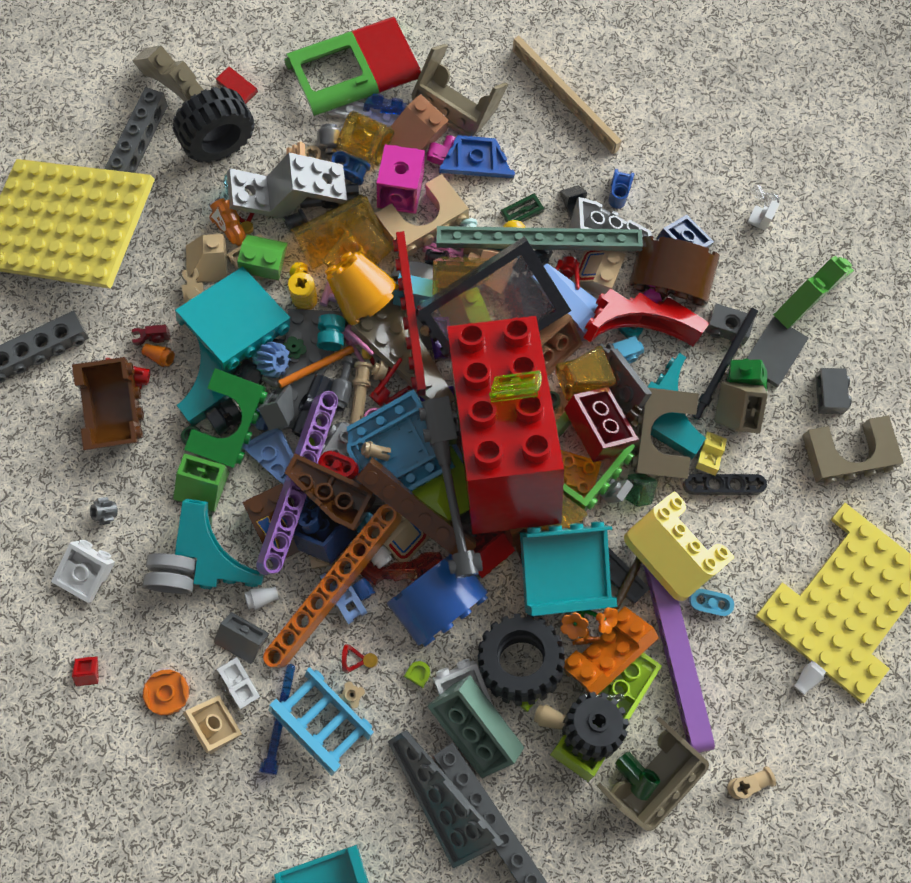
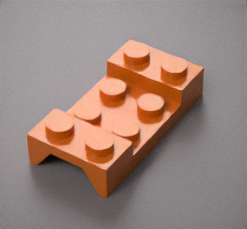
(612, 653)

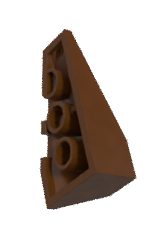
(335, 494)

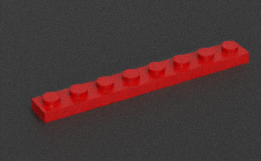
(410, 320)

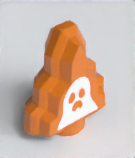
(227, 221)

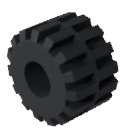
(586, 736)

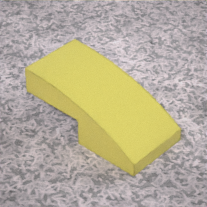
(711, 453)

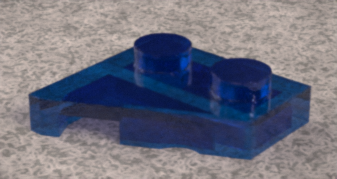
(385, 105)

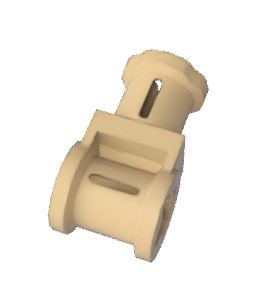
(751, 783)

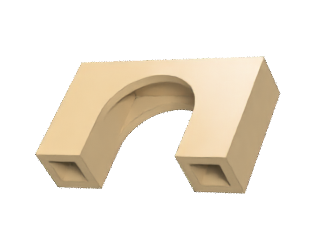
(451, 213)

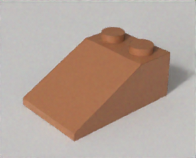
(418, 125)

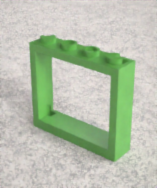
(602, 485)

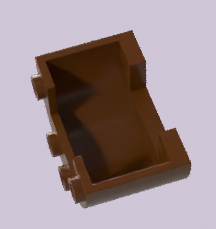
(675, 268)
(109, 403)

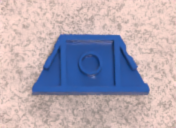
(477, 158)

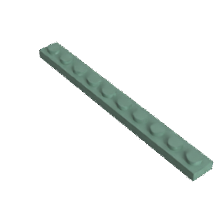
(540, 238)

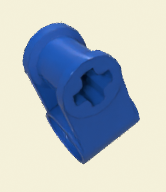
(353, 167)
(620, 186)

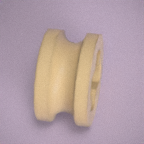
(314, 150)

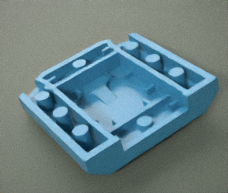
(400, 429)

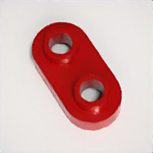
(340, 465)

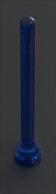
(269, 764)

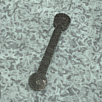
(619, 697)
(239, 716)

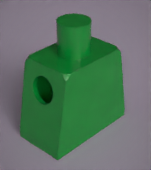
(747, 372)

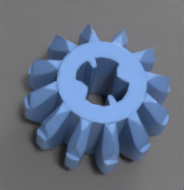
(272, 359)

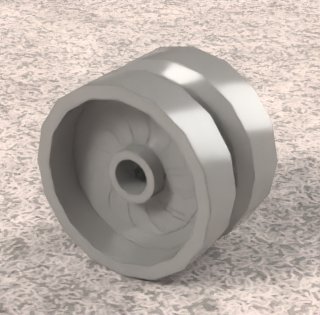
(169, 573)

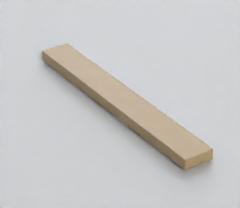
(566, 95)

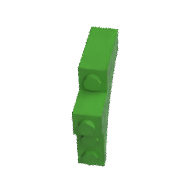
(813, 290)

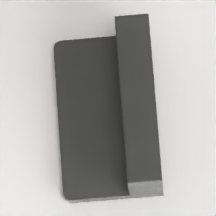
(240, 637)

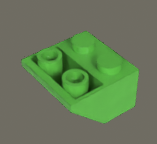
(200, 481)

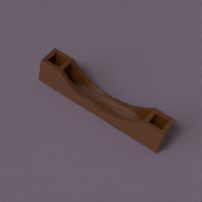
(401, 499)

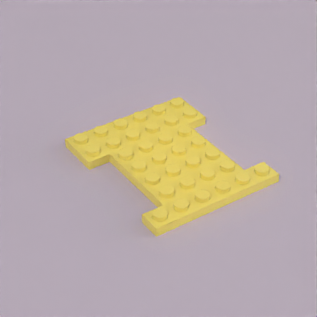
(846, 605)

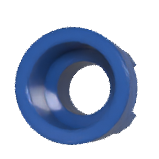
(363, 589)

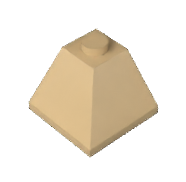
(209, 256)

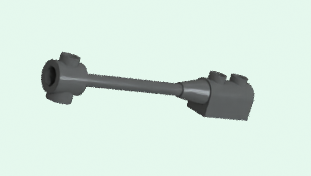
(441, 435)

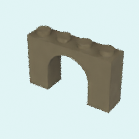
(648, 458)
(829, 465)

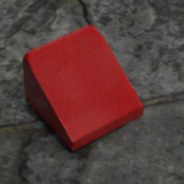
(85, 671)

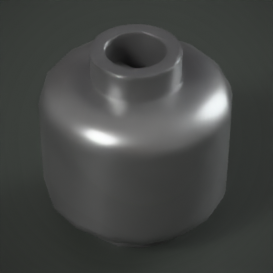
(327, 138)

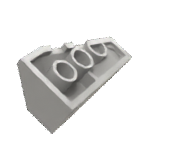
(591, 215)

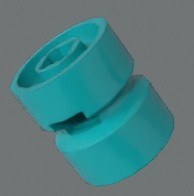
(330, 335)

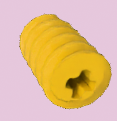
(302, 291)

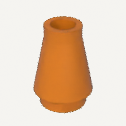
(161, 355)

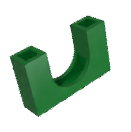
(229, 449)

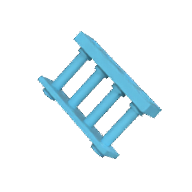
(298, 726)

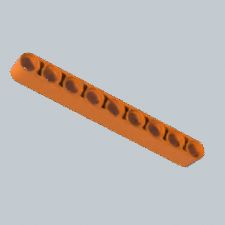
(323, 591)

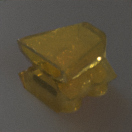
(364, 137)
(585, 373)

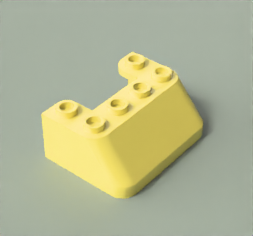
(673, 551)

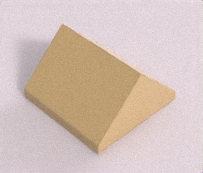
(212, 724)

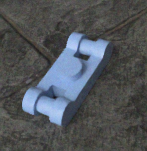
(347, 598)

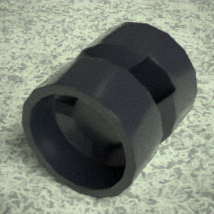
(216, 417)

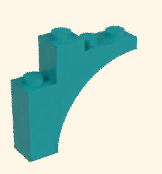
(200, 398)
(673, 427)
(213, 563)

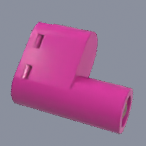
(437, 152)

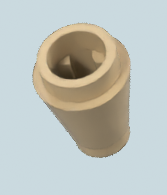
(549, 717)

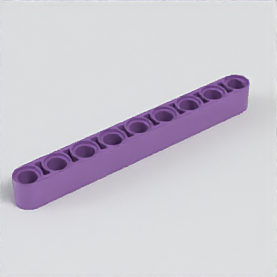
(290, 489)
(681, 667)

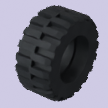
(213, 124)
(521, 631)

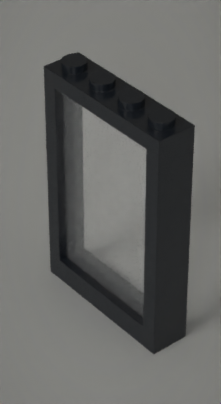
(499, 289)

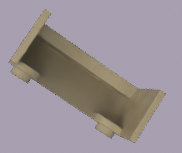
(463, 114)
(678, 769)

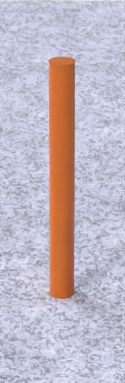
(315, 366)

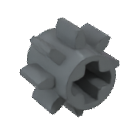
(103, 510)

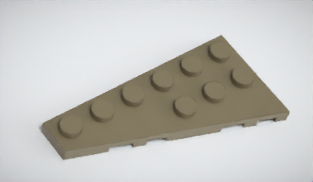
(386, 337)

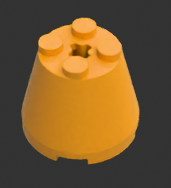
(359, 286)

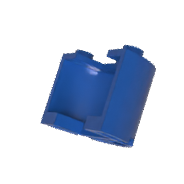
(436, 601)

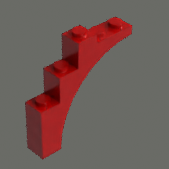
(666, 317)

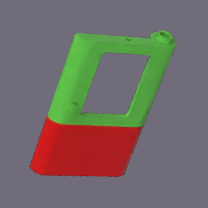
(382, 57)

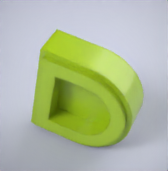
(418, 673)

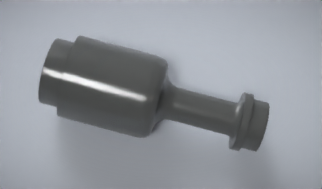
(341, 385)

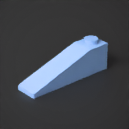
(580, 302)

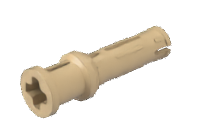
(360, 384)

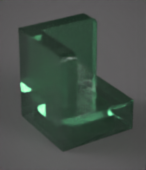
(642, 490)

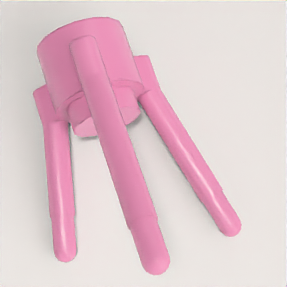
(352, 339)

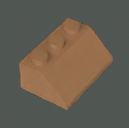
(559, 342)

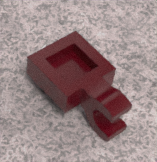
(154, 333)

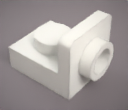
(762, 217)

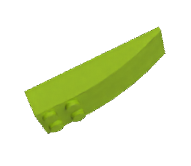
(633, 684)

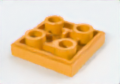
(579, 472)

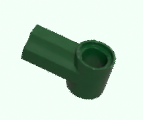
(642, 780)

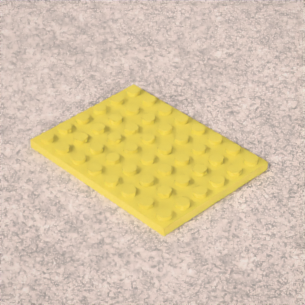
(69, 221)

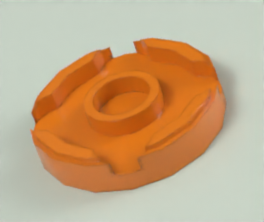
(165, 692)

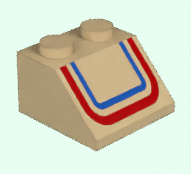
(599, 270)
(404, 540)

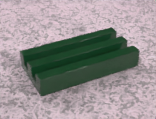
(504, 212)

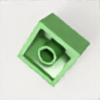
(262, 256)

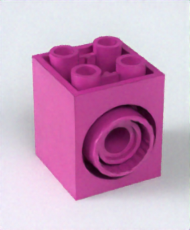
(400, 178)

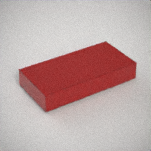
(231, 79)

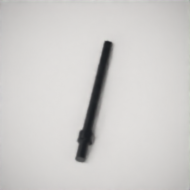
(705, 398)

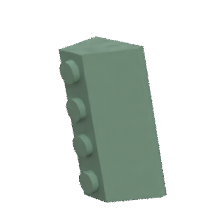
(476, 727)

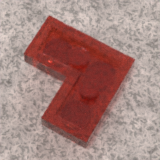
(413, 569)

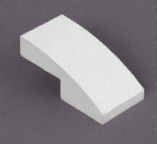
(238, 682)

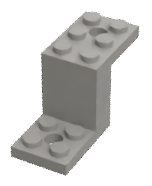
(286, 186)

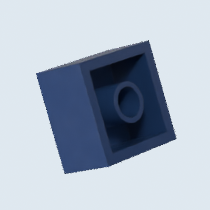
(326, 542)

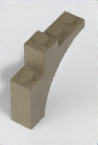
(176, 76)

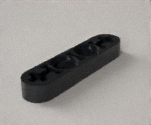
(724, 481)

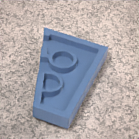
(272, 452)

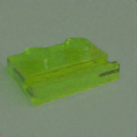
(515, 386)

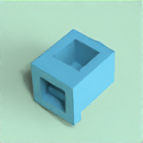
(630, 348)

